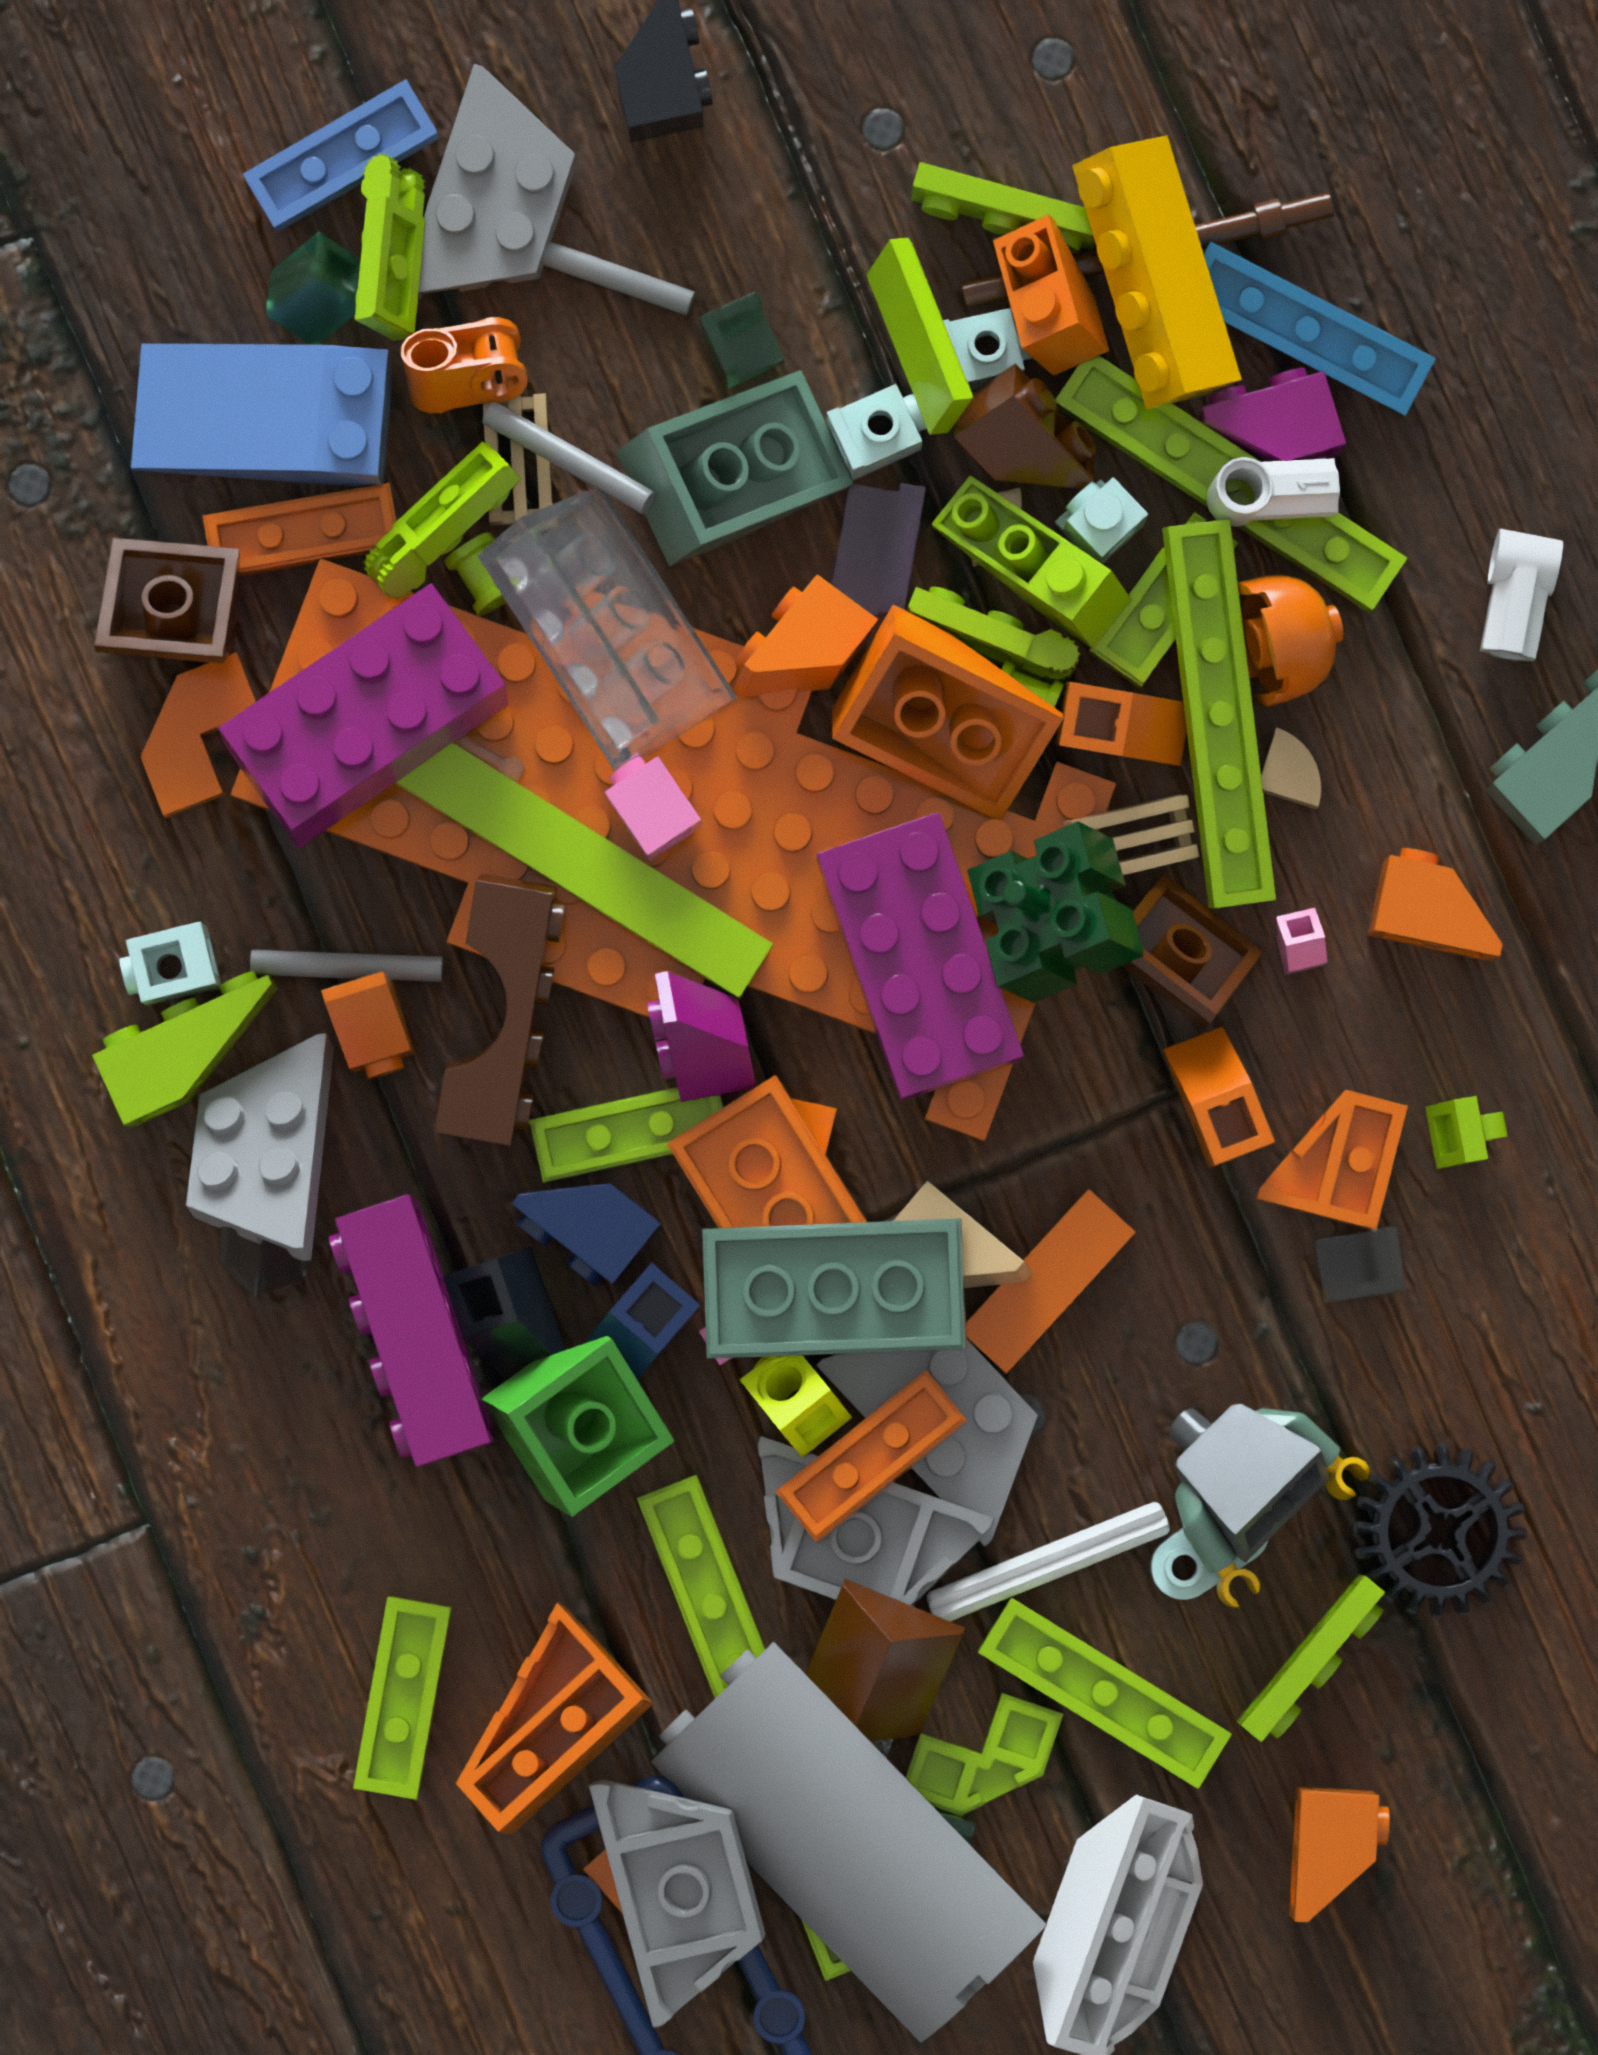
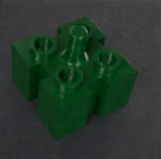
(1055, 912)

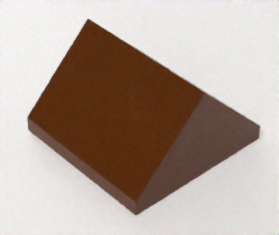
(169, 601)
(1189, 952)
(882, 1661)

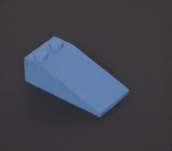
(264, 412)

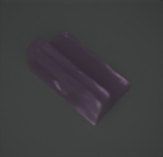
(878, 546)

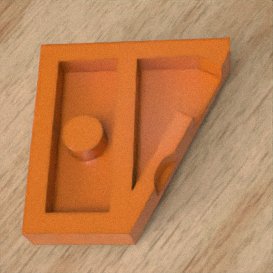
(1341, 1162)

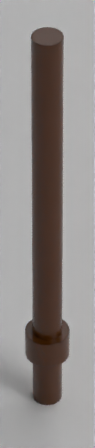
(1266, 220)

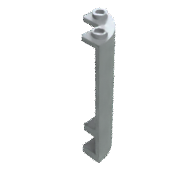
(849, 1841)

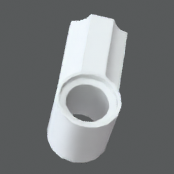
(1279, 490)
(1521, 577)

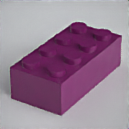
(364, 715)
(919, 957)
(414, 1330)

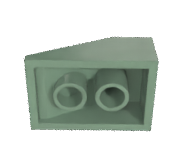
(735, 466)

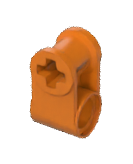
(457, 368)

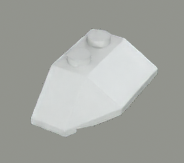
(1117, 1926)

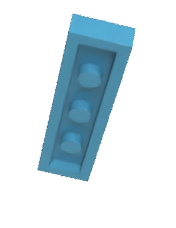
(1316, 331)

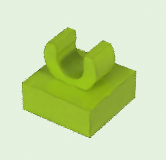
(1461, 1132)

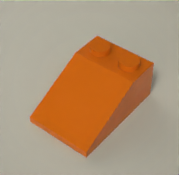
(943, 715)

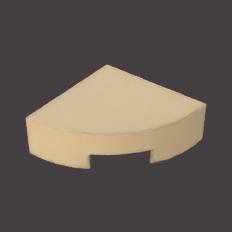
(1291, 771)

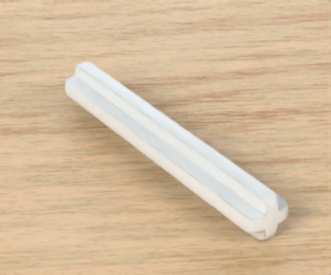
(1049, 1562)

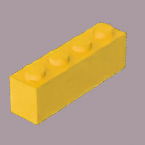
(1156, 271)

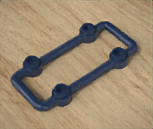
(577, 1902)

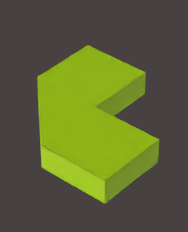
(1011, 1757)

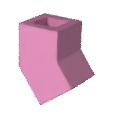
(1301, 941)

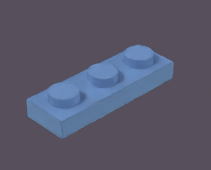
(335, 155)

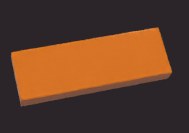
(304, 528)
(1061, 1270)
(871, 1456)

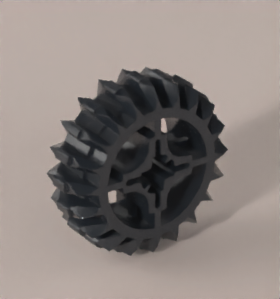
(1485, 1499)

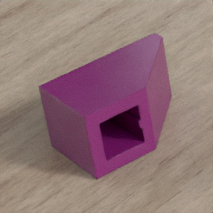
(1279, 422)
(704, 1038)

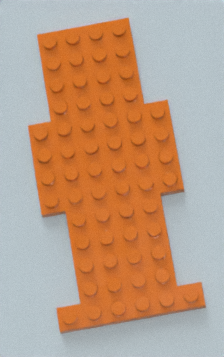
(764, 815)

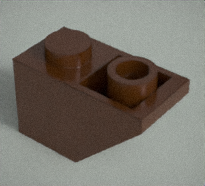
(1023, 436)

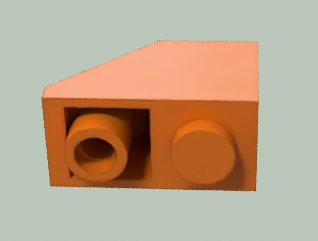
(1049, 297)
(809, 645)
(1122, 723)
(1218, 1097)

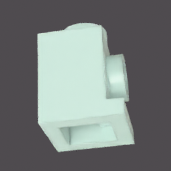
(983, 368)
(866, 451)
(1102, 519)
(188, 943)

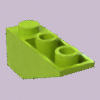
(1034, 561)
(171, 1061)

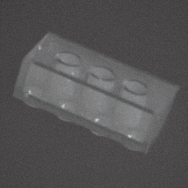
(606, 625)

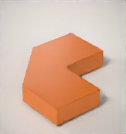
(176, 751)

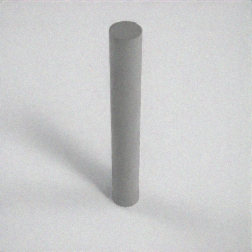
(618, 278)
(569, 457)
(346, 965)

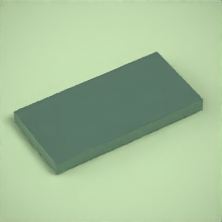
(834, 1288)

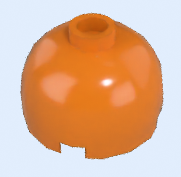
(1287, 636)

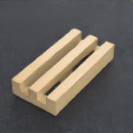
(520, 404)
(1178, 828)

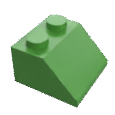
(578, 1423)

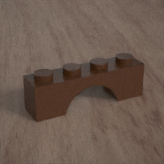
(512, 929)

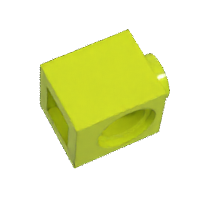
(809, 1414)

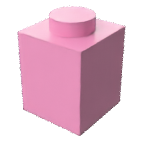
(651, 806)

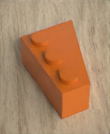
(551, 1725)

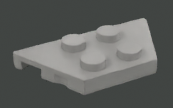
(493, 193)
(264, 1148)
(982, 1456)
(890, 1545)
(678, 1889)

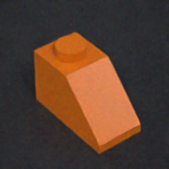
(1430, 908)
(369, 1024)
(1332, 1844)

